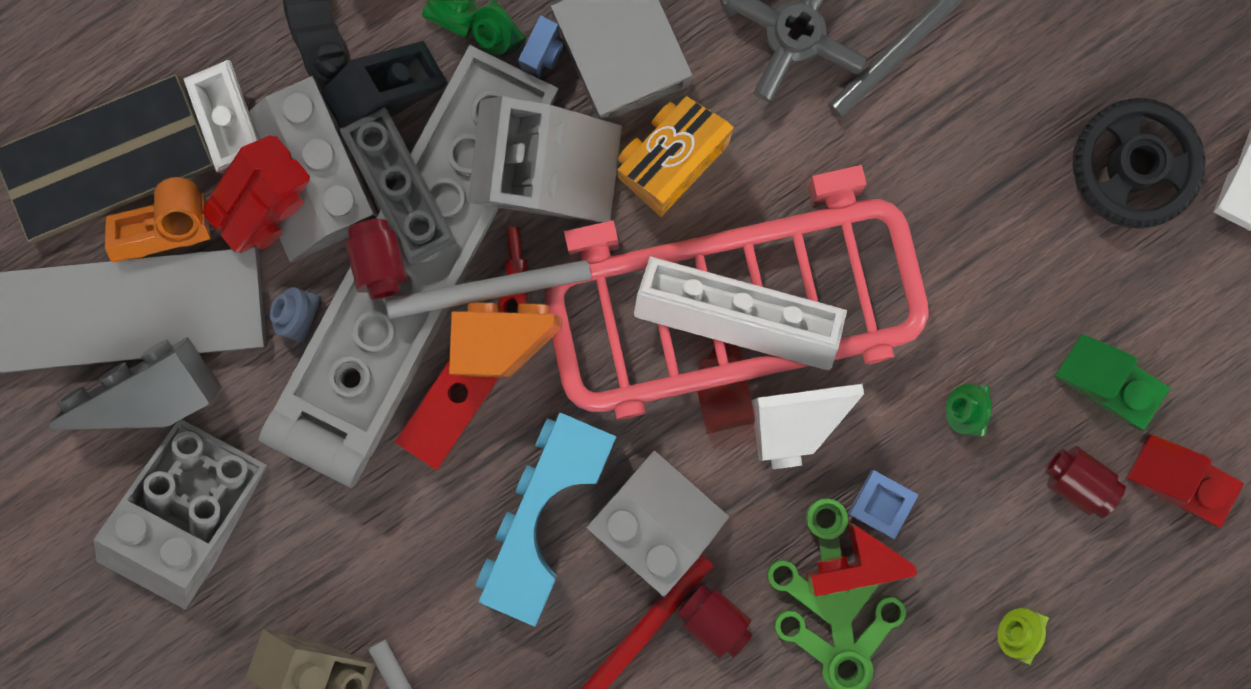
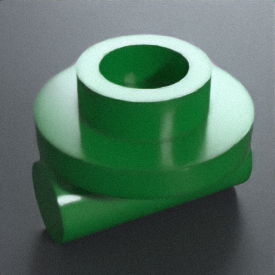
(451, 15)
(496, 30)
(969, 409)

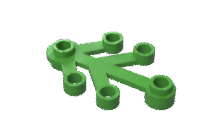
(836, 609)

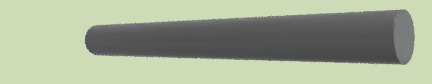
(891, 56)

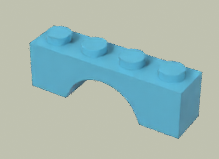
(520, 576)

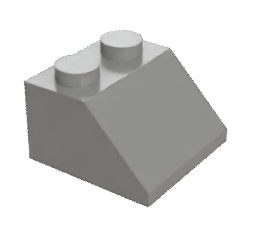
(658, 523)

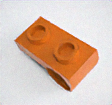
(168, 224)

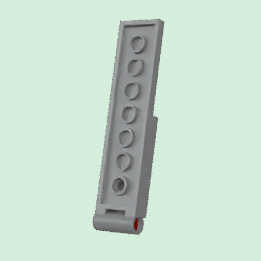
(341, 426)

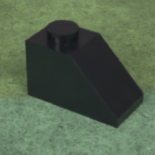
(382, 80)

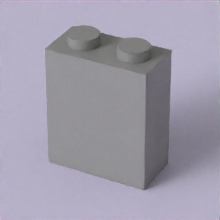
(622, 53)

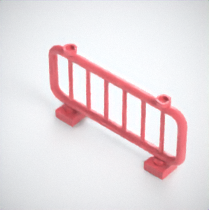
(834, 189)

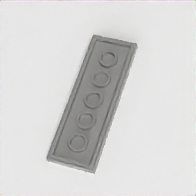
(129, 306)

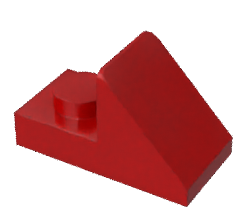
(1185, 480)
(873, 565)

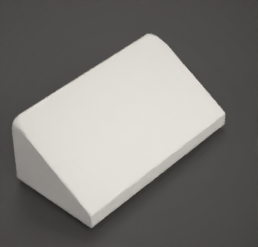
(221, 112)

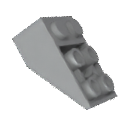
(544, 160)
(179, 513)

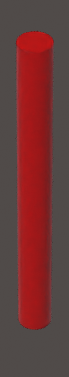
(648, 626)

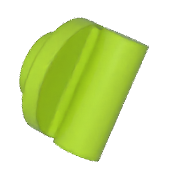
(1022, 634)

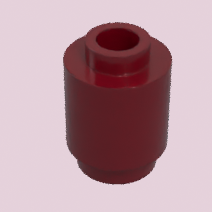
(375, 259)
(1084, 482)
(715, 622)

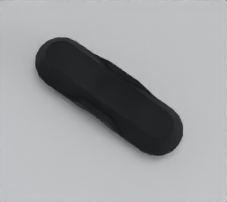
(316, 38)

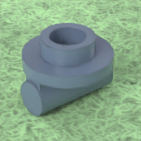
(294, 313)

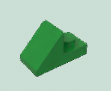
(1112, 381)

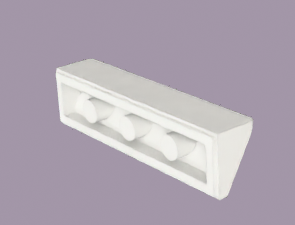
(740, 313)

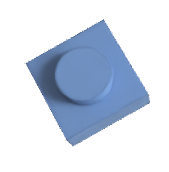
(541, 48)
(883, 504)

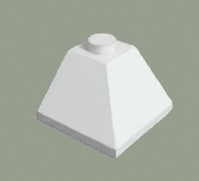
(799, 422)

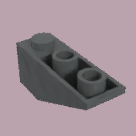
(149, 395)

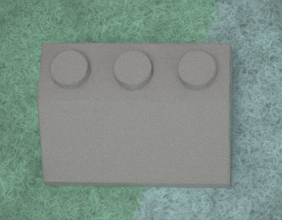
(336, 189)

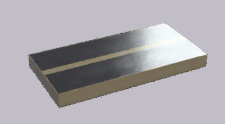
(103, 158)

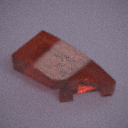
(728, 404)

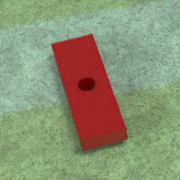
(440, 420)

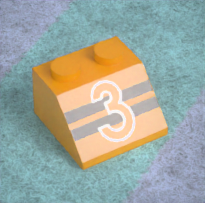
(674, 154)

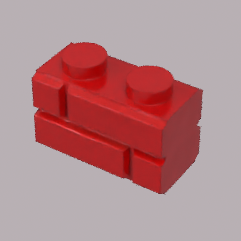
(256, 195)

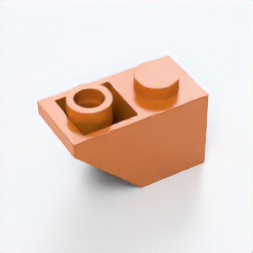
(498, 343)

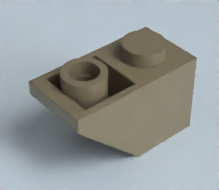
(301, 663)

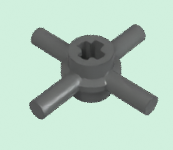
(785, 49)

